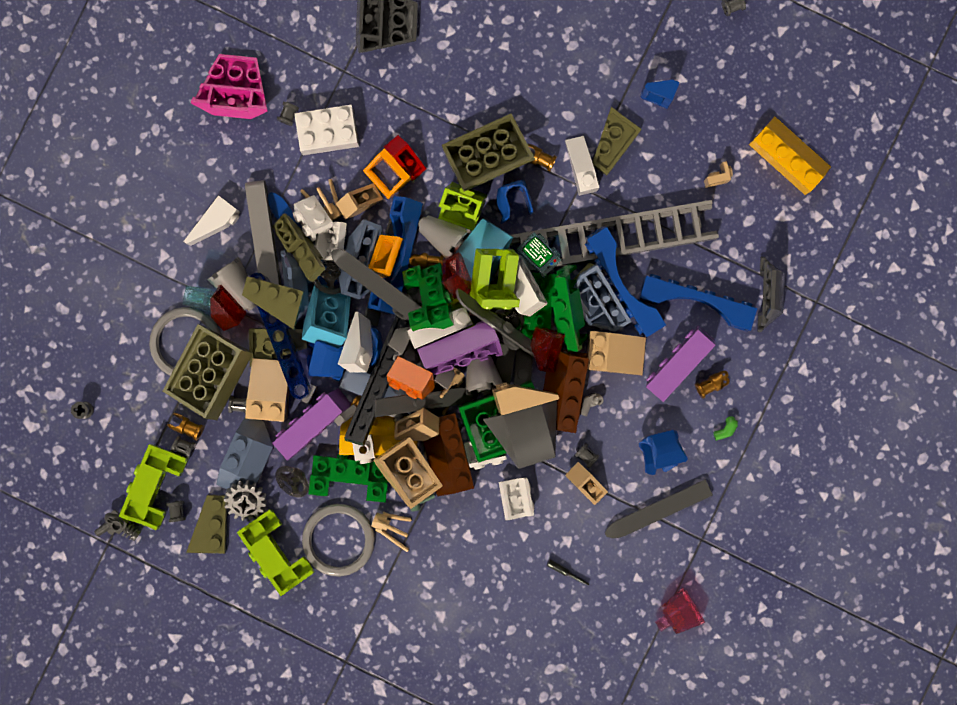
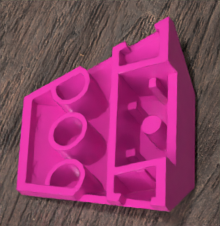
(232, 88)

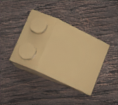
(615, 353)
(267, 391)
(515, 398)
(408, 472)

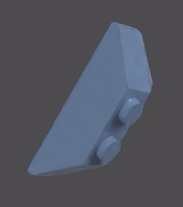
(361, 246)
(296, 279)
(599, 301)
(246, 454)

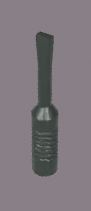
(564, 571)

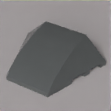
(385, 23)
(772, 294)
(527, 433)

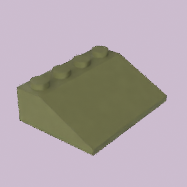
(487, 152)
(207, 372)

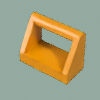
(396, 168)
(385, 255)

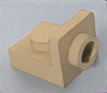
(716, 178)

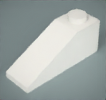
(582, 166)
(216, 218)
(527, 290)
(428, 335)
(358, 345)

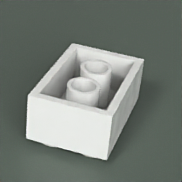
(326, 130)

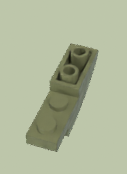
(300, 246)

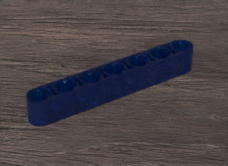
(279, 347)

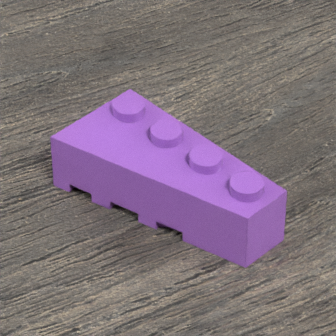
(460, 348)
(680, 363)
(311, 424)

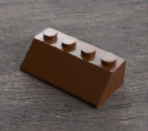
(568, 384)
(448, 457)

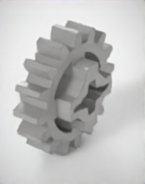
(254, 500)

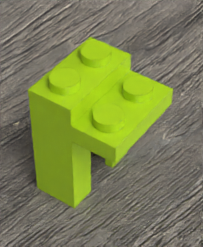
(460, 206)
(498, 295)

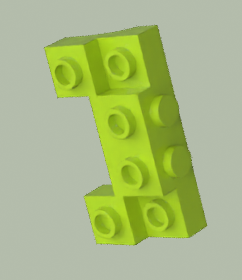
(146, 484)
(270, 556)

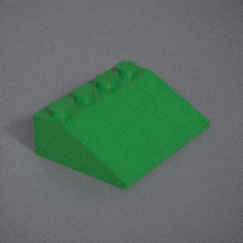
(481, 437)

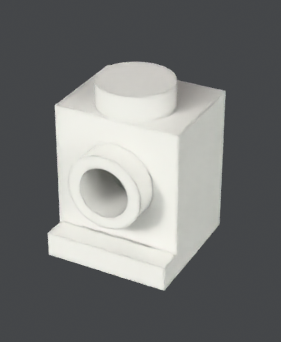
(365, 458)

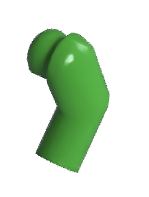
(729, 429)

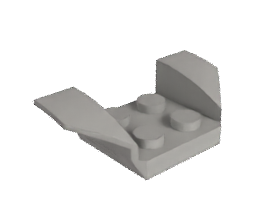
(404, 348)

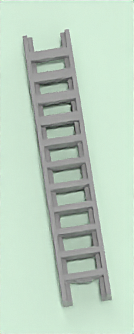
(618, 221)

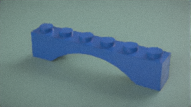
(405, 219)
(604, 247)
(735, 314)

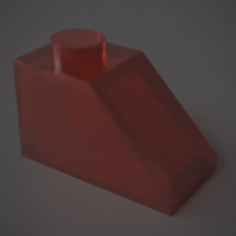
(455, 275)
(225, 309)
(546, 348)

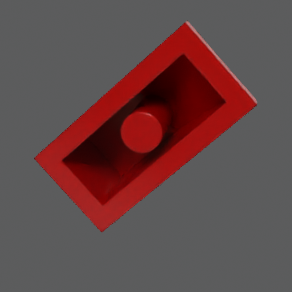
(405, 157)

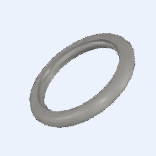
(164, 320)
(307, 540)

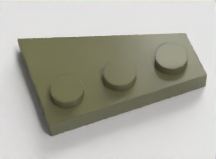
(614, 141)
(275, 299)
(262, 347)
(211, 527)

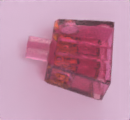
(679, 613)

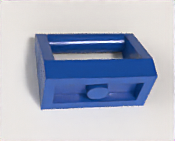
(660, 92)

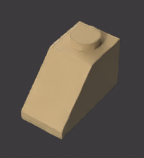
(358, 201)
(418, 426)
(586, 483)

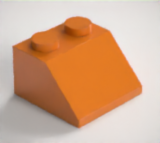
(410, 378)

